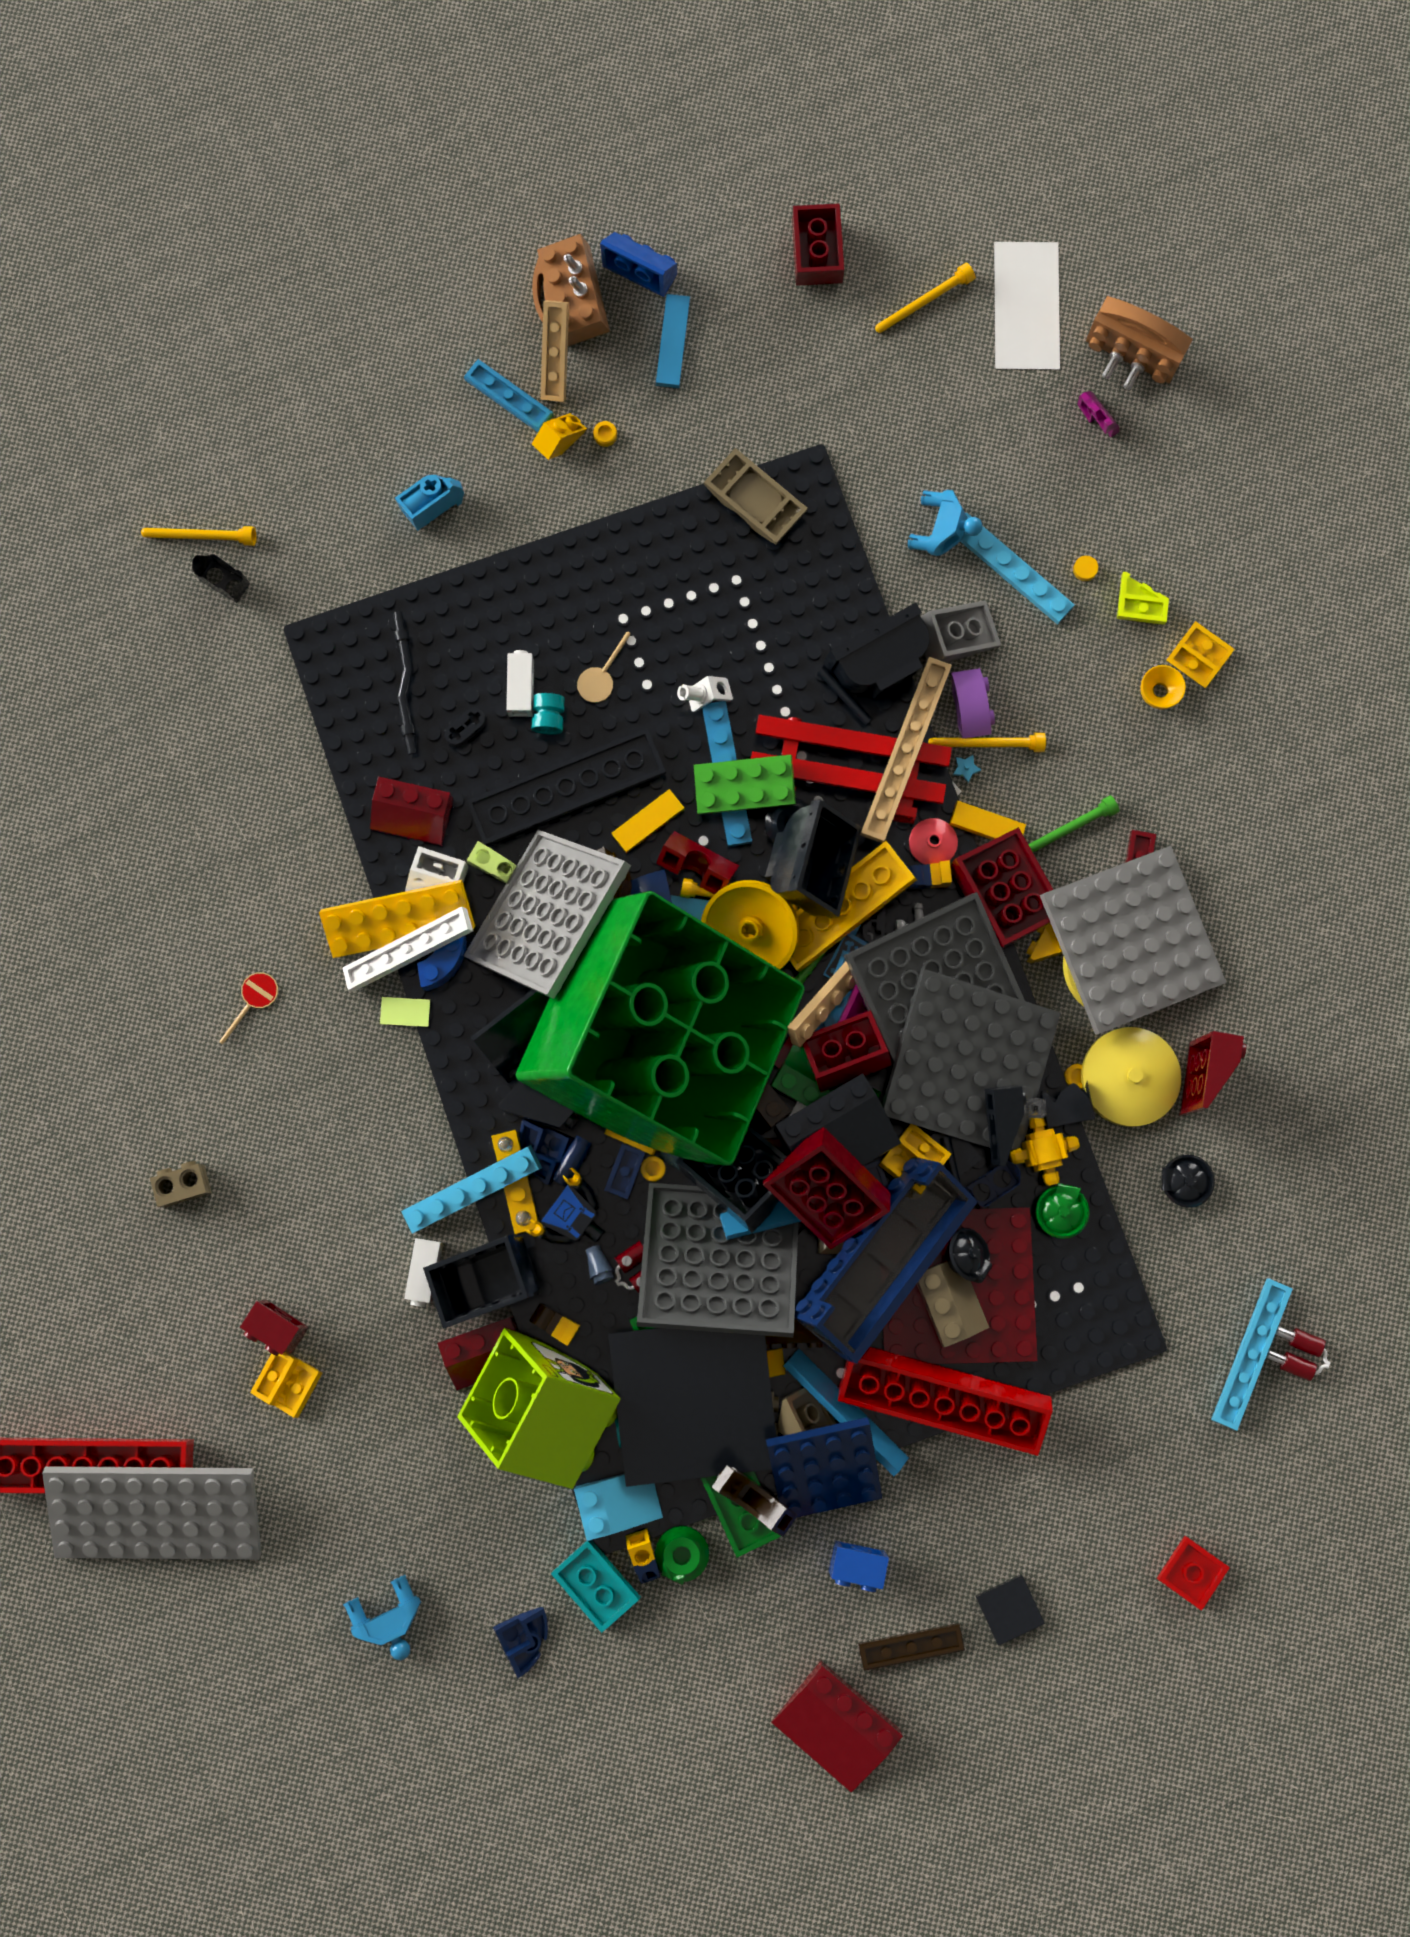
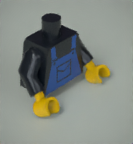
(570, 1215)

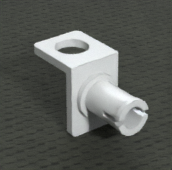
(705, 692)

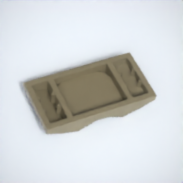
(755, 496)

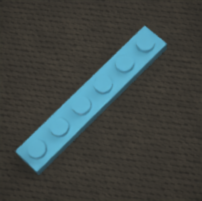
(1018, 574)
(471, 1189)
(1251, 1354)

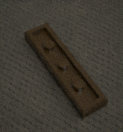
(911, 1646)

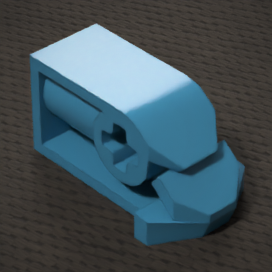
(429, 499)

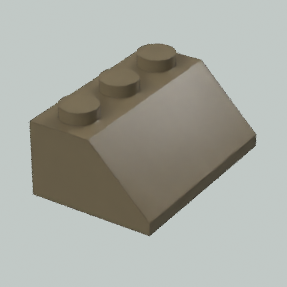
(951, 1304)

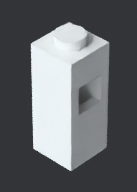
(520, 684)
(424, 1254)

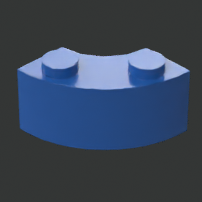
(442, 964)

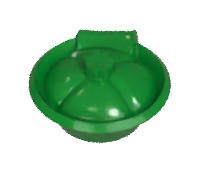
(1062, 1211)
(681, 1554)

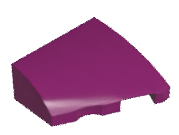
(1094, 410)

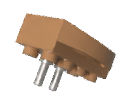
(571, 278)
(1138, 339)

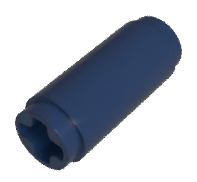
(572, 1158)

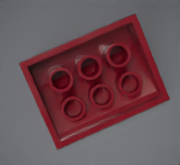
(1007, 884)
(1208, 1068)
(828, 1189)
(837, 1727)

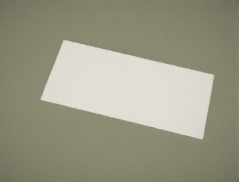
(1027, 305)

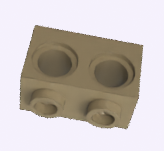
(181, 1190)

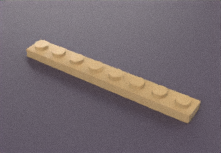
(906, 750)

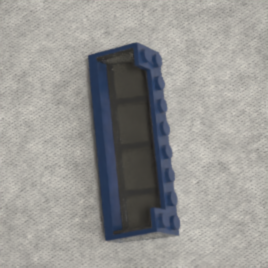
(885, 1260)

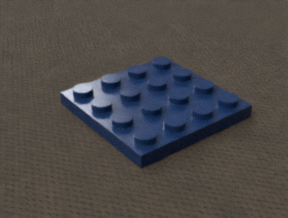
(825, 1467)

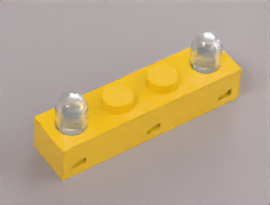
(518, 1194)

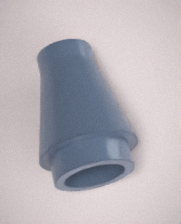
(599, 1267)

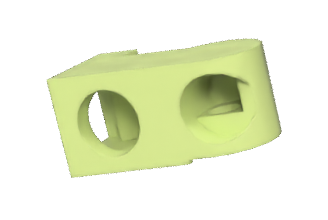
(491, 862)

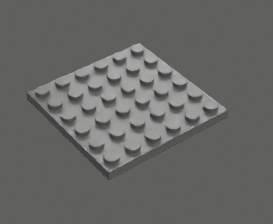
(547, 912)
(1132, 939)

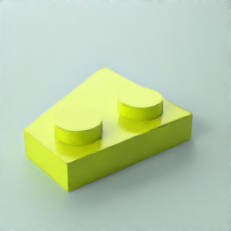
(1140, 602)

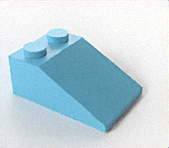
(612, 1507)

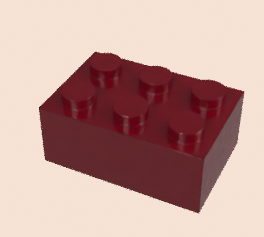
(817, 244)

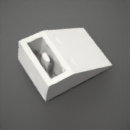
(434, 868)

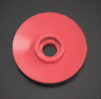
(930, 853)

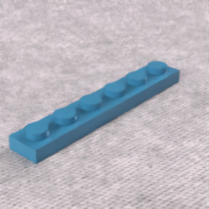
(722, 750)

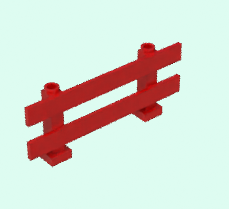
(796, 731)

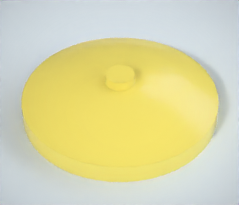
(1131, 1076)

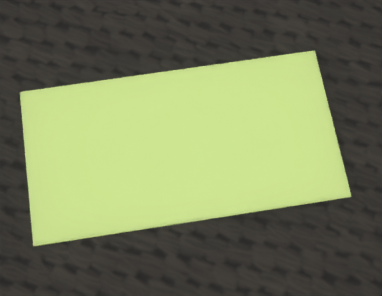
(405, 1011)

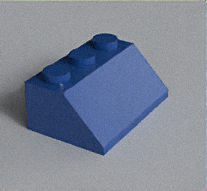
(638, 263)

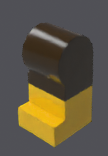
(555, 1324)

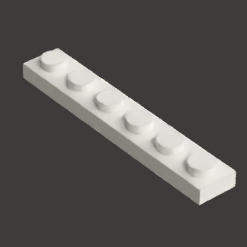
(408, 949)

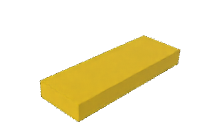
(648, 821)
(982, 821)

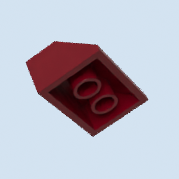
(410, 810)
(846, 1051)
(467, 1353)

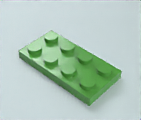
(744, 784)

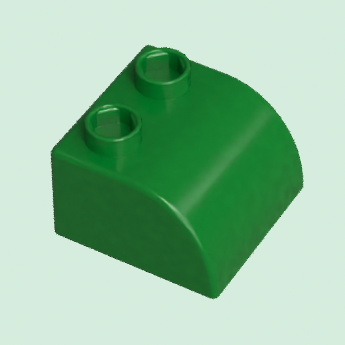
(663, 1031)

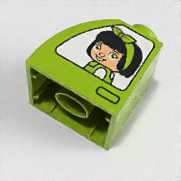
(538, 1410)

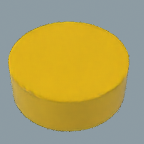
(605, 433)
(1085, 568)
(1073, 1075)
(653, 1168)

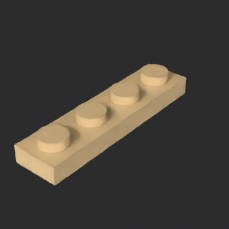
(554, 350)
(821, 1005)

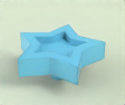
(966, 768)

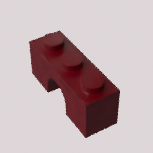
(684, 853)

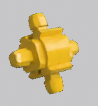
(1044, 1150)

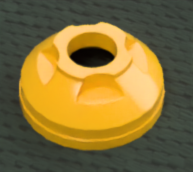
(1170, 679)

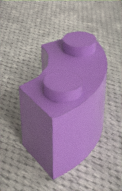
(971, 703)

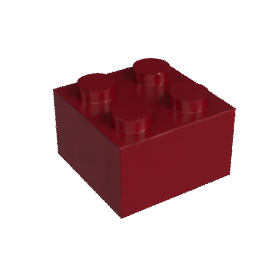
(273, 1327)

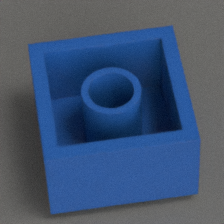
(858, 1565)

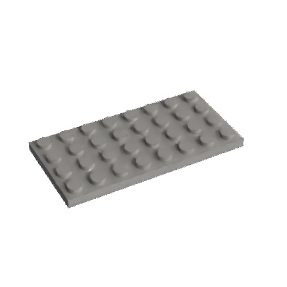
(152, 1512)

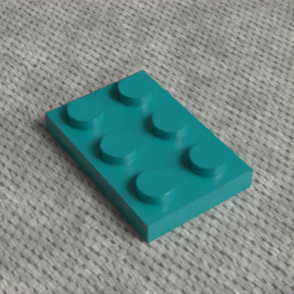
(595, 1585)

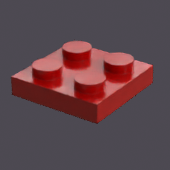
(1193, 1573)

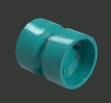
(548, 711)

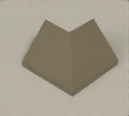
(802, 1413)

